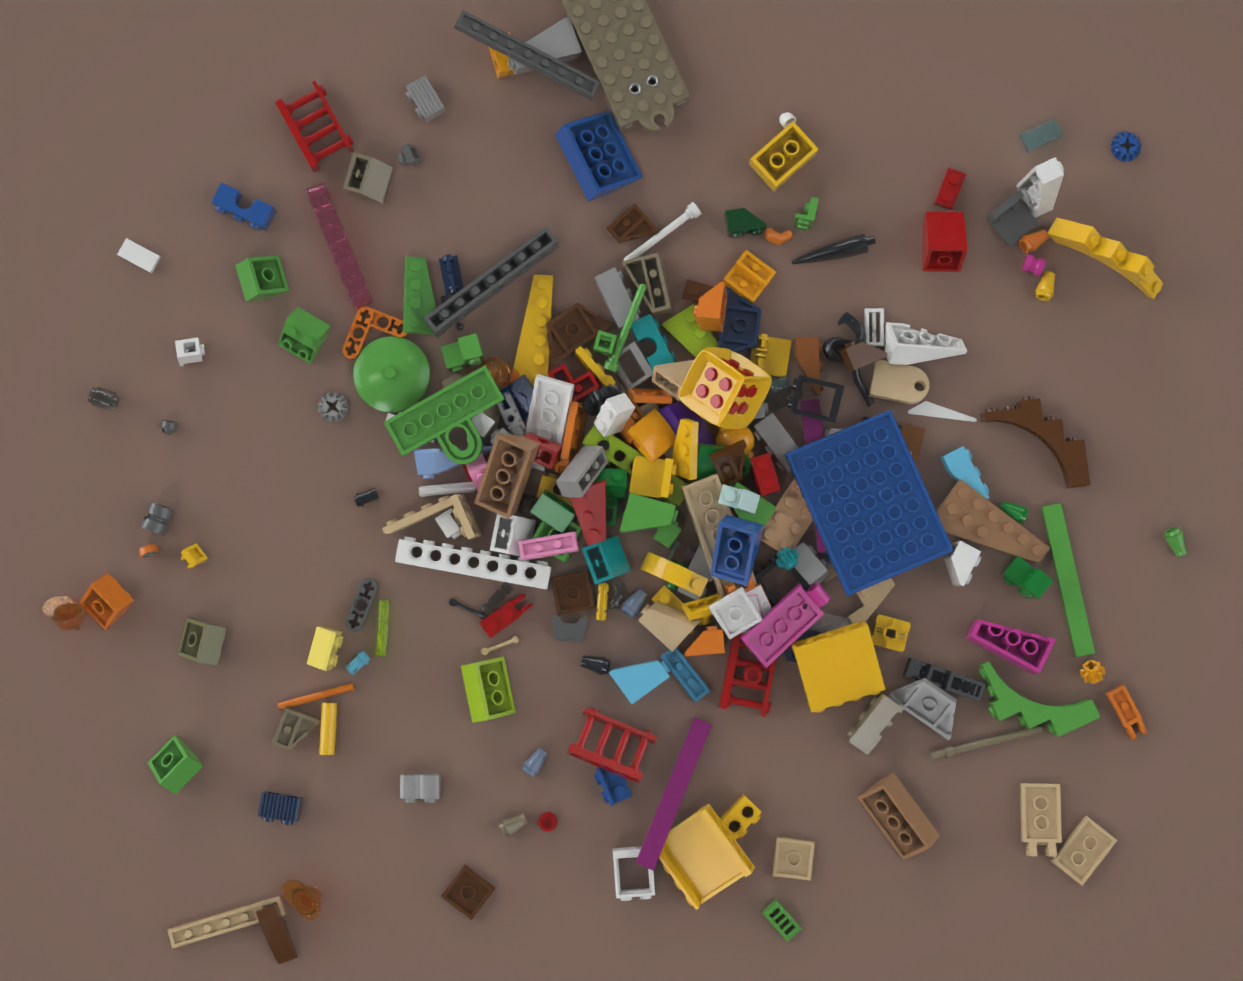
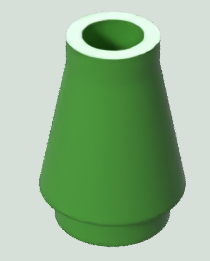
(1175, 539)

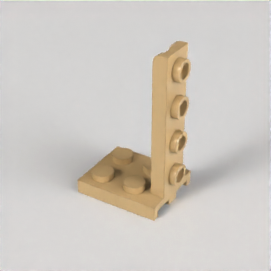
(461, 511)

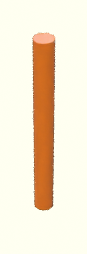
(316, 696)

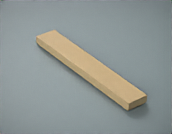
(220, 923)

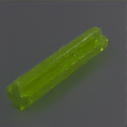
(382, 627)

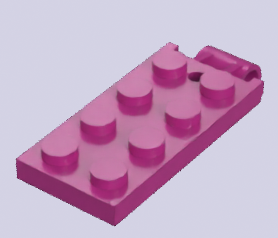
(785, 622)

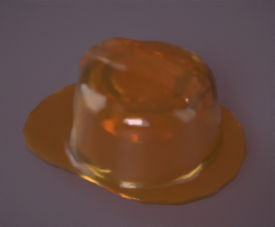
(501, 371)
(64, 612)
(303, 898)

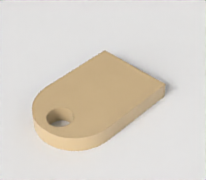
(897, 383)

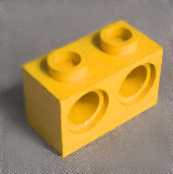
(735, 814)

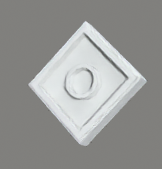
(735, 613)

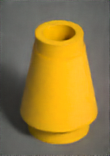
(1045, 288)

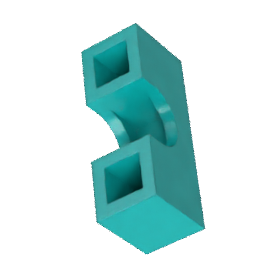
(647, 329)

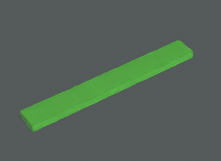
(1067, 580)

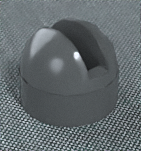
(168, 427)

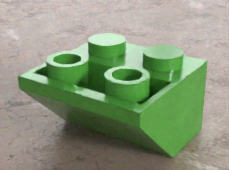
(303, 335)

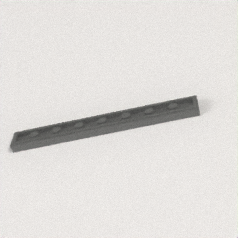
(526, 54)

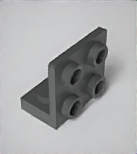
(1012, 219)

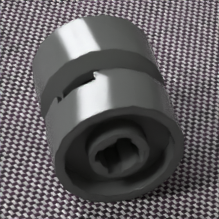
(157, 518)

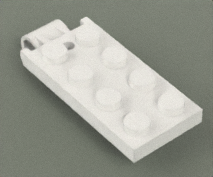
(549, 410)

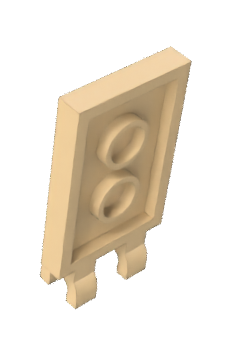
(1040, 817)

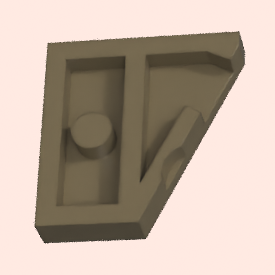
(293, 728)

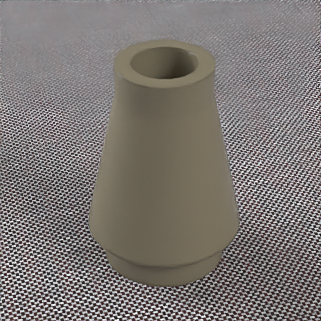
(511, 825)

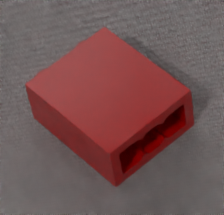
(764, 475)

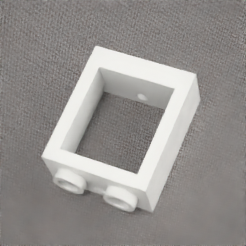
(627, 894)

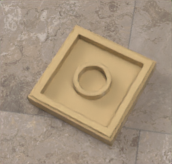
(793, 858)

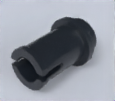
(366, 497)

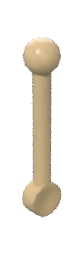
(485, 651)

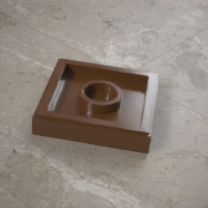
(572, 592)
(468, 892)

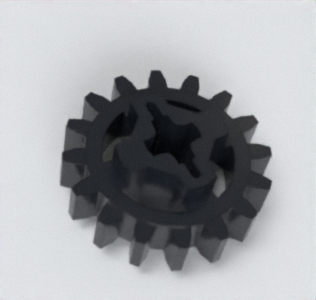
(598, 398)

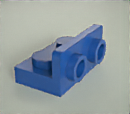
(614, 786)

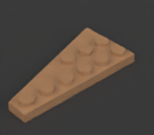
(978, 520)

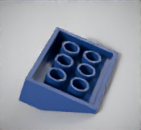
(598, 155)

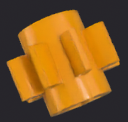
(1092, 671)

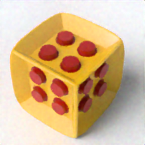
(725, 388)

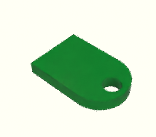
(705, 465)

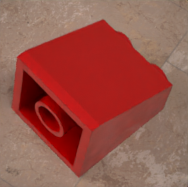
(943, 241)

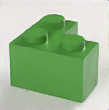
(463, 353)

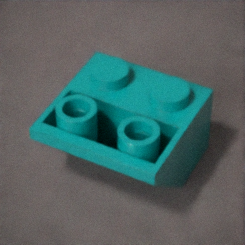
(606, 559)

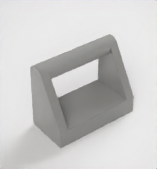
(642, 363)

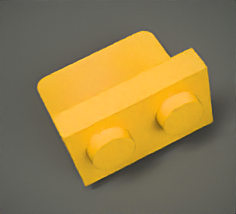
(652, 478)

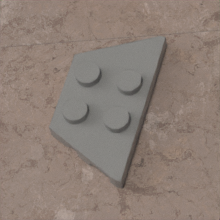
(928, 705)

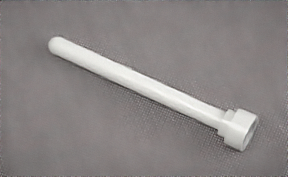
(691, 212)

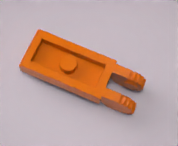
(1126, 710)

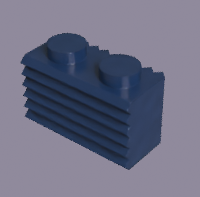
(280, 807)

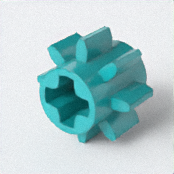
(787, 558)

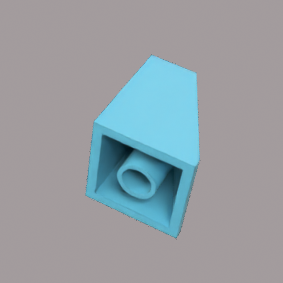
(639, 678)

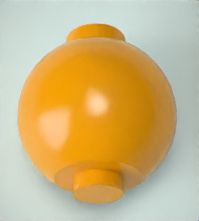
(730, 436)

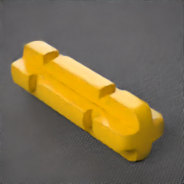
(602, 601)

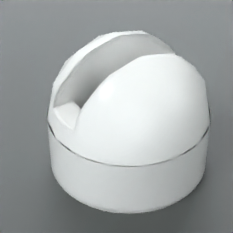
(786, 118)

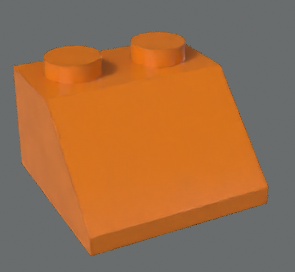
(712, 308)
(106, 601)
(707, 642)

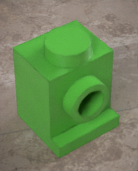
(605, 343)

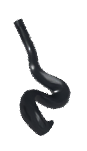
(831, 344)

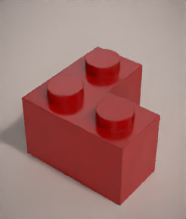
(583, 385)

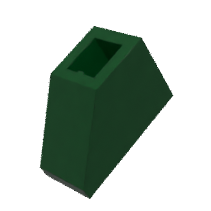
(742, 222)

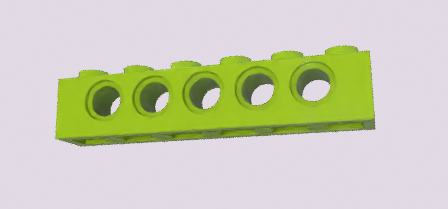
(594, 437)

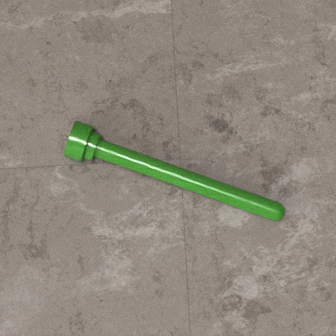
(613, 363)

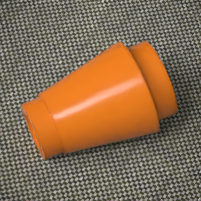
(1032, 241)

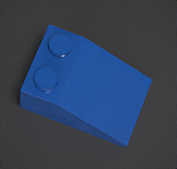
(736, 549)

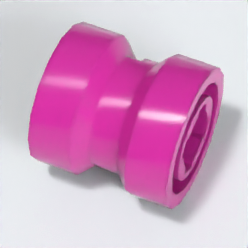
(1033, 264)

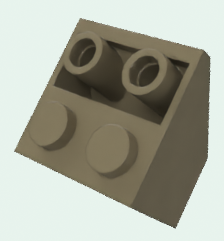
(367, 178)

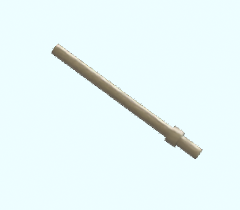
(950, 751)

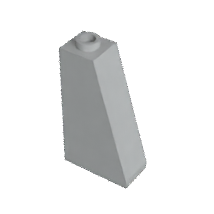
(555, 41)

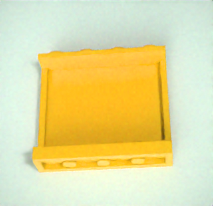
(838, 666)
(703, 856)

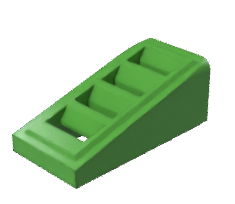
(770, 909)

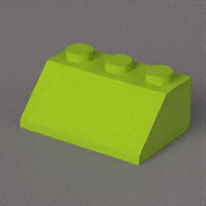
(488, 689)

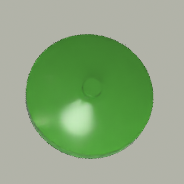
(391, 374)

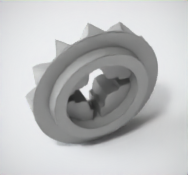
(342, 407)

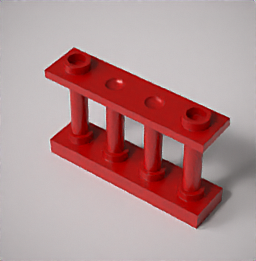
(296, 125)
(731, 680)
(596, 757)

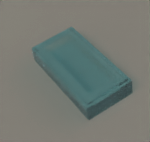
(1041, 135)

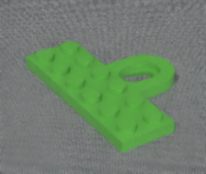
(445, 411)

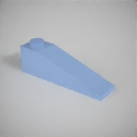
(435, 462)

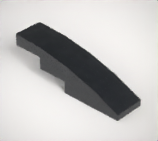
(945, 679)

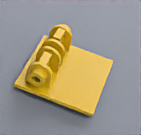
(772, 355)

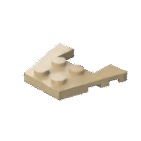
(870, 597)

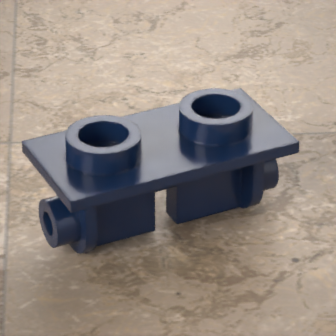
(451, 274)

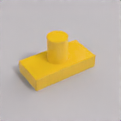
(700, 609)

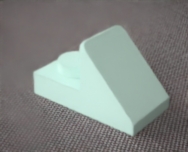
(738, 499)

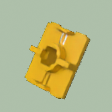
(899, 641)

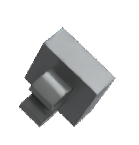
(410, 155)

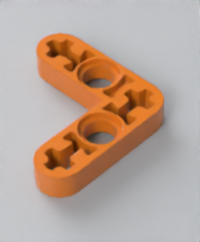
(371, 322)

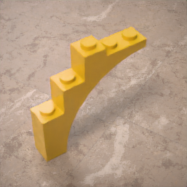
(1109, 252)

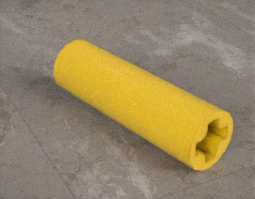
(328, 728)

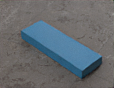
(685, 674)

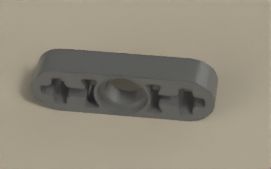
(351, 616)

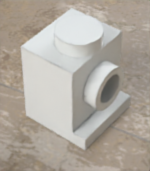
(189, 351)
(449, 524)

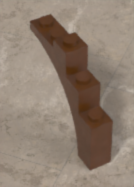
(1028, 416)

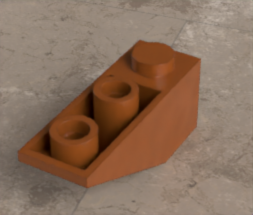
(807, 358)

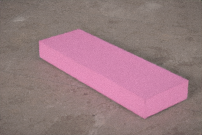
(548, 546)

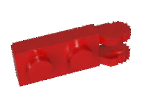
(504, 616)

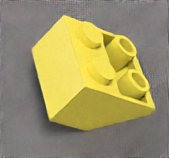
(324, 648)

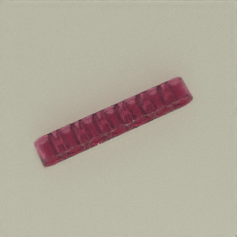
(339, 246)

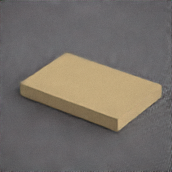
(1083, 850)

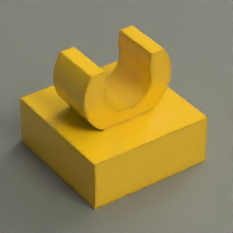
(193, 555)

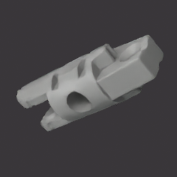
(517, 426)

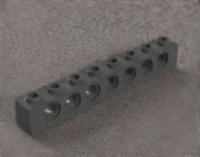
(491, 282)

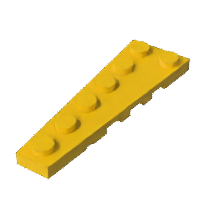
(533, 348)

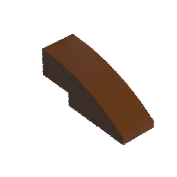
(276, 933)

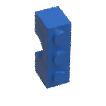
(258, 215)

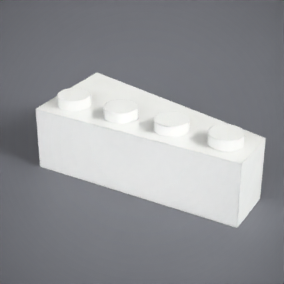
(1042, 186)

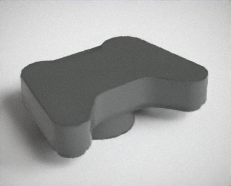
(569, 631)

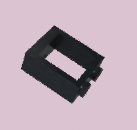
(793, 401)
(761, 571)

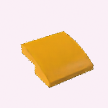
(749, 276)
(653, 435)

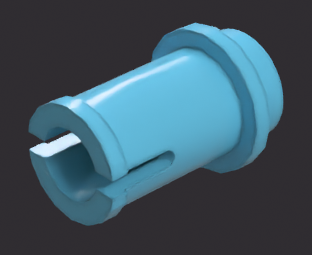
(358, 662)

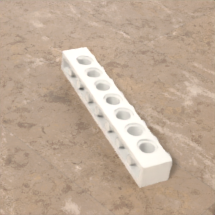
(405, 555)

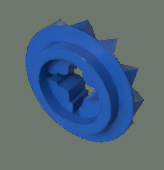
(1120, 152)

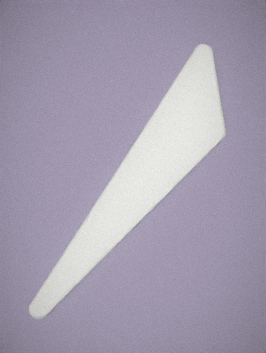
(933, 410)

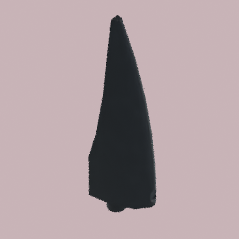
(841, 249)

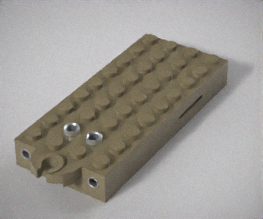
(628, 60)

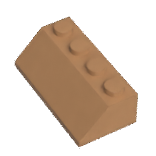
(506, 474)
(899, 817)

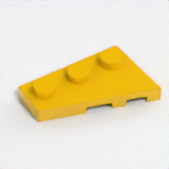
(686, 449)

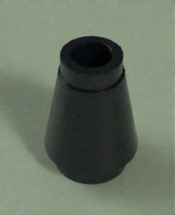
(596, 664)

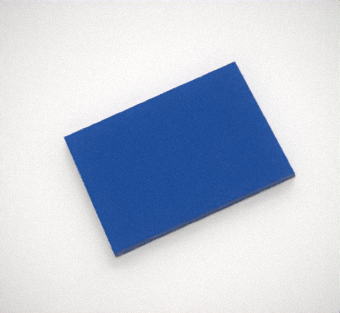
(868, 502)

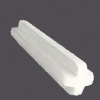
(444, 489)

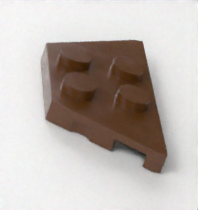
(572, 330)

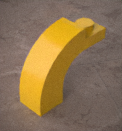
(674, 574)

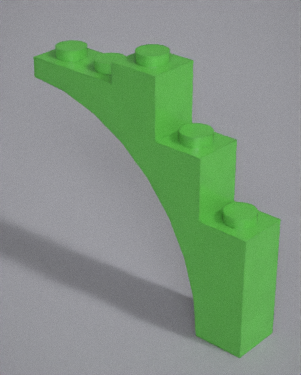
(1007, 702)

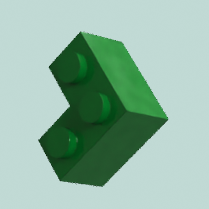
(1026, 579)

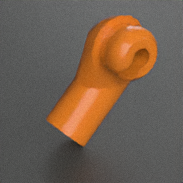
(777, 238)

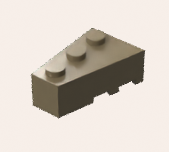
(651, 272)
(873, 723)

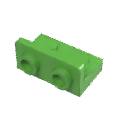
(806, 220)

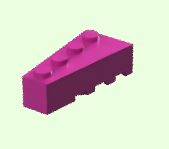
(1013, 645)

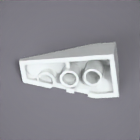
(912, 346)

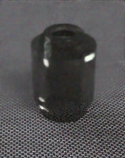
(103, 398)

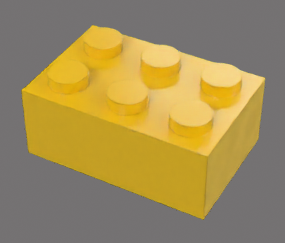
(783, 156)

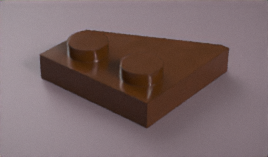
(632, 225)
(729, 462)

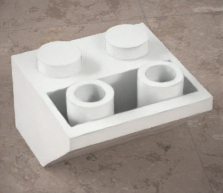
(510, 531)
(961, 562)

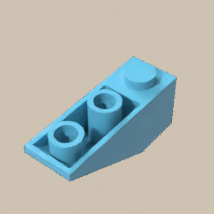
(959, 466)

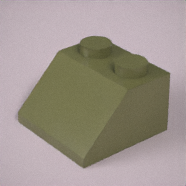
(202, 641)

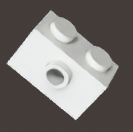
(614, 415)

